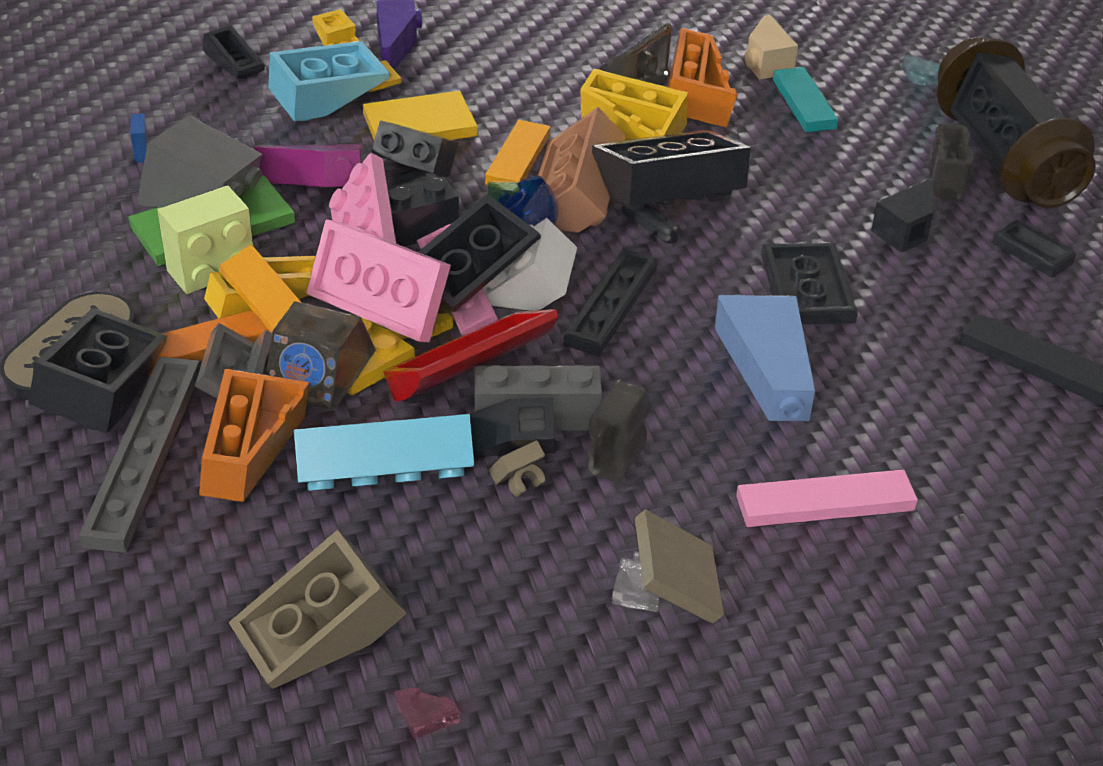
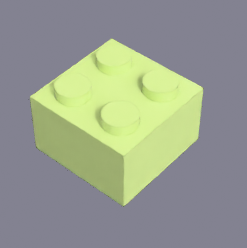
(202, 235)

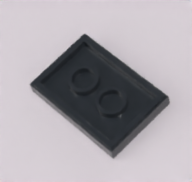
(815, 278)

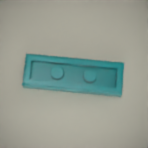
(805, 99)

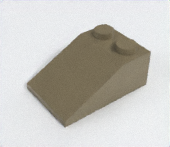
(317, 613)

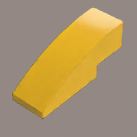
(293, 270)

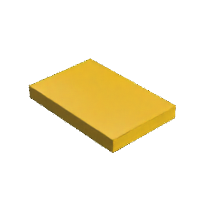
(435, 114)

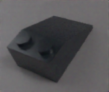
(420, 204)
(95, 370)

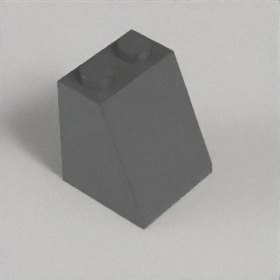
(194, 161)

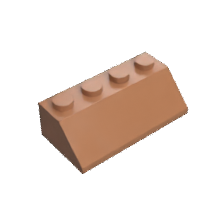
(574, 174)

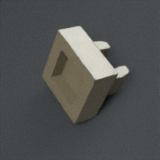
(517, 464)

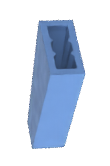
(769, 351)

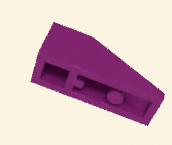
(309, 164)

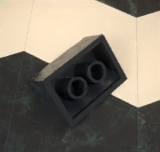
(478, 249)

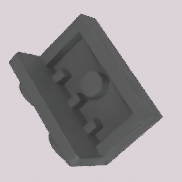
(234, 352)

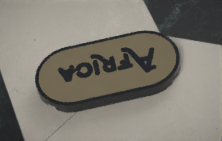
(19, 361)

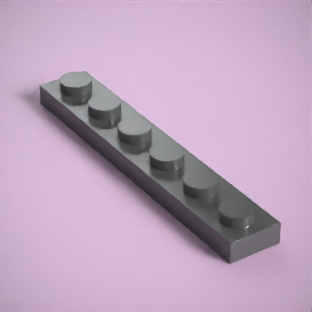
(140, 456)

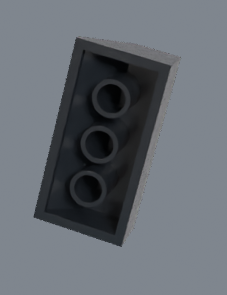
(672, 167)

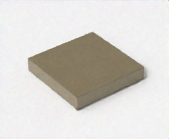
(678, 566)

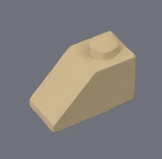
(770, 49)

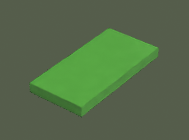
(266, 213)

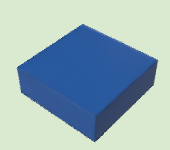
(139, 136)

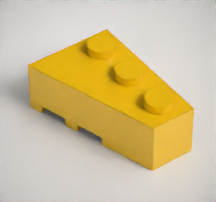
(635, 105)

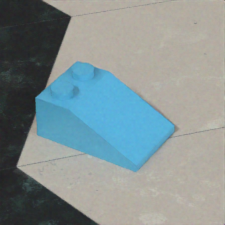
(323, 78)

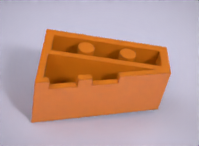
(699, 73)

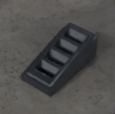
(216, 44)

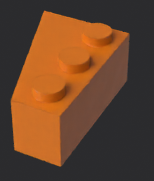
(248, 431)

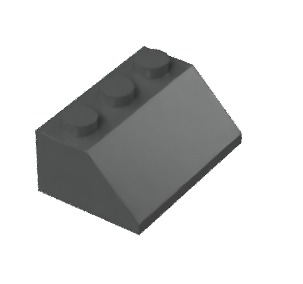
(573, 388)

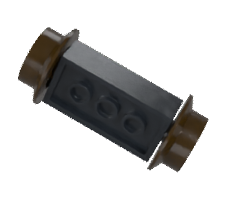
(1014, 123)

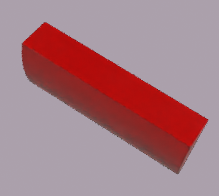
(467, 352)

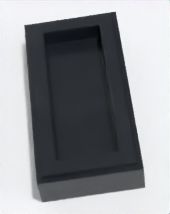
(1034, 248)

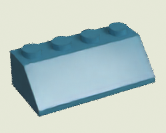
(383, 449)

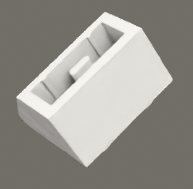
(536, 275)

